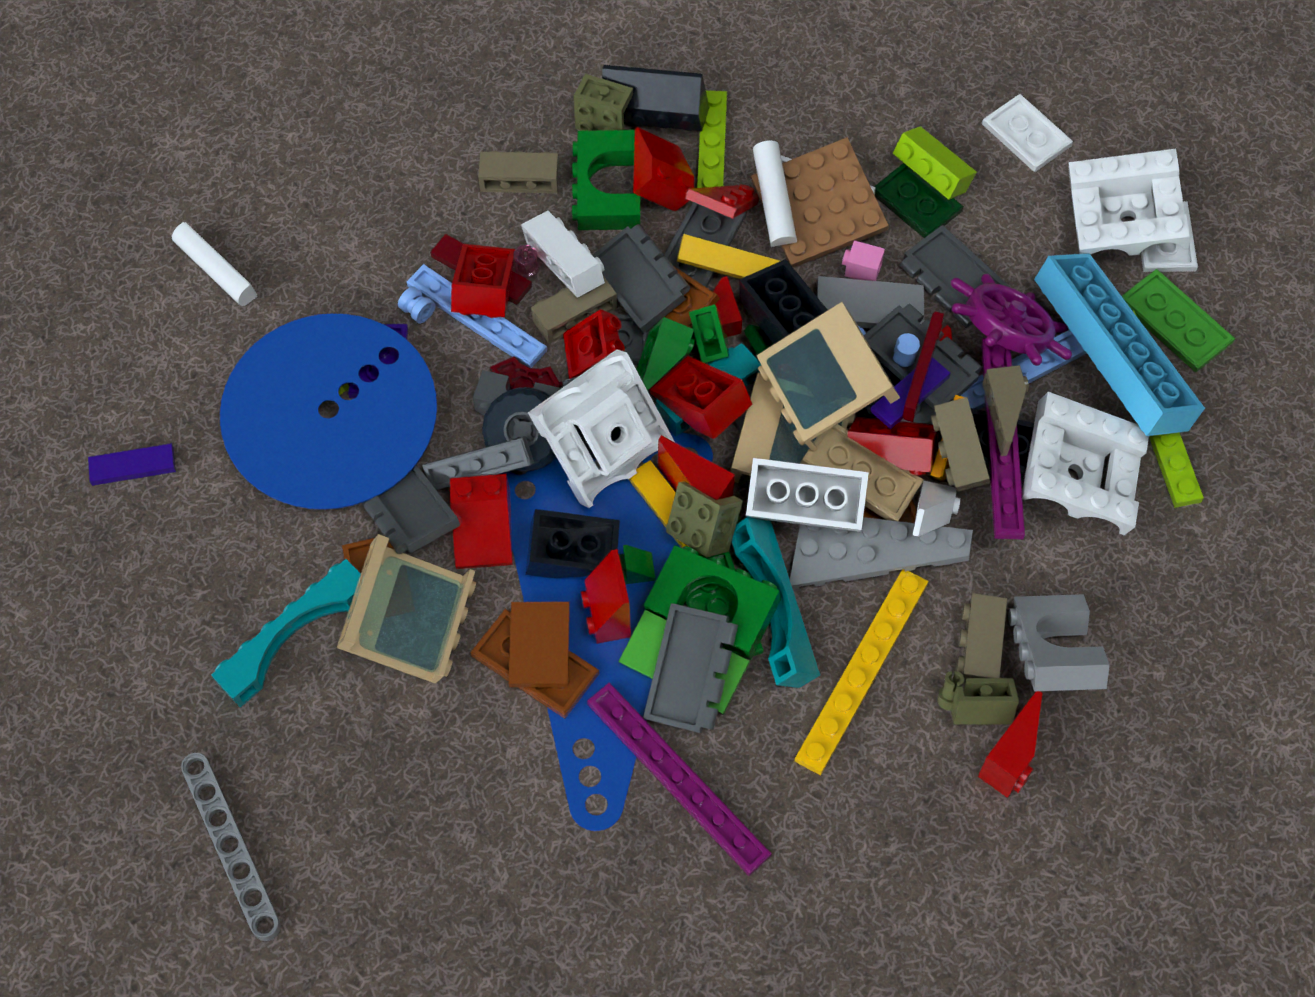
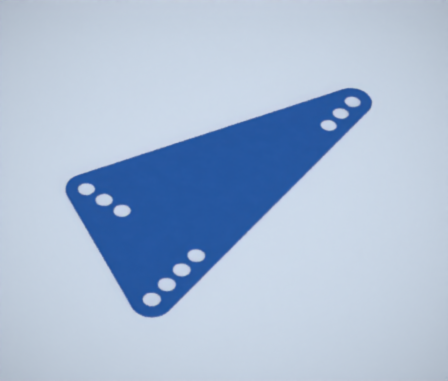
(639, 529)

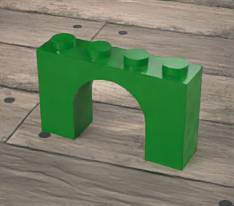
(596, 208)
(688, 571)

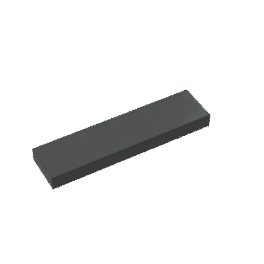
(480, 462)

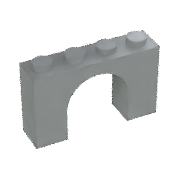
(1051, 665)

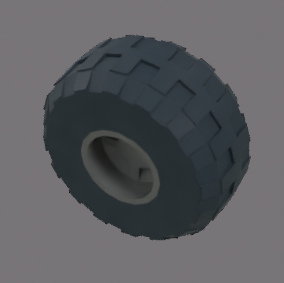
(509, 419)

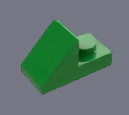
(709, 334)
(637, 565)

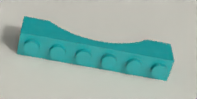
(791, 650)
(246, 670)

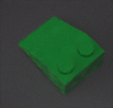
(663, 349)

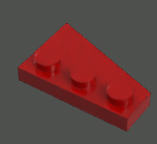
(725, 199)

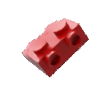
(591, 341)

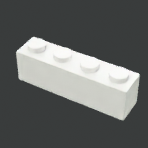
(564, 253)

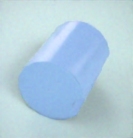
(906, 350)

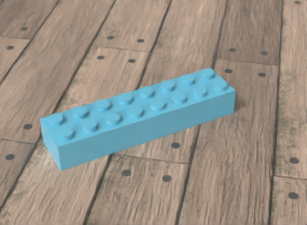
(1119, 344)

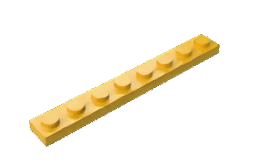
(861, 672)

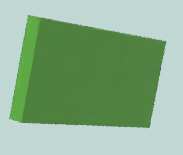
(1177, 320)
(644, 648)

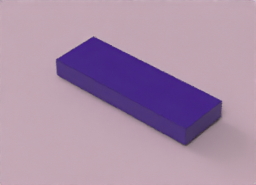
(893, 413)
(131, 464)

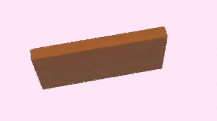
(494, 653)

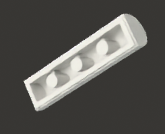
(774, 193)
(213, 264)

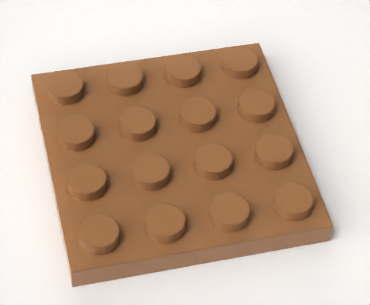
(828, 202)

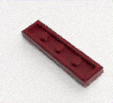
(448, 252)
(923, 366)

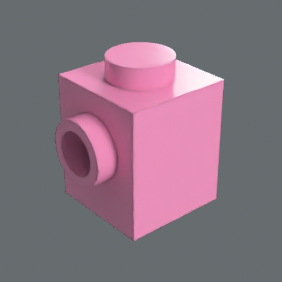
(863, 261)

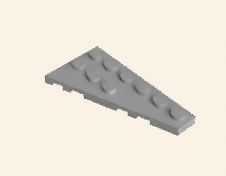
(875, 551)

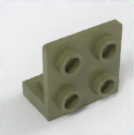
(600, 104)
(703, 521)

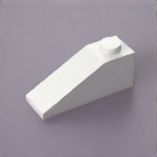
(935, 507)

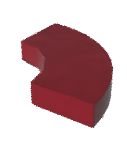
(523, 376)

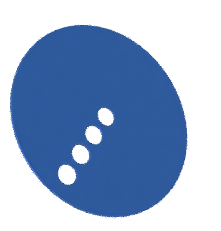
(317, 461)

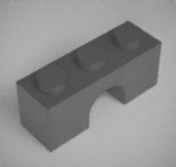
(493, 385)

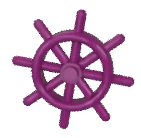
(1010, 319)

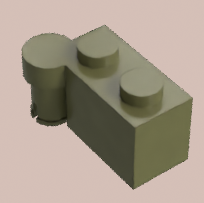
(980, 701)

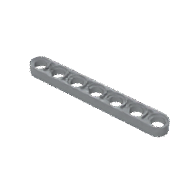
(231, 860)

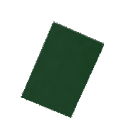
(916, 201)

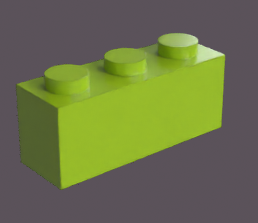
(934, 162)

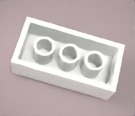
(807, 494)

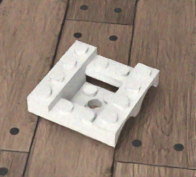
(1121, 187)
(597, 403)
(1079, 439)

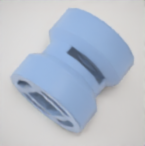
(418, 306)

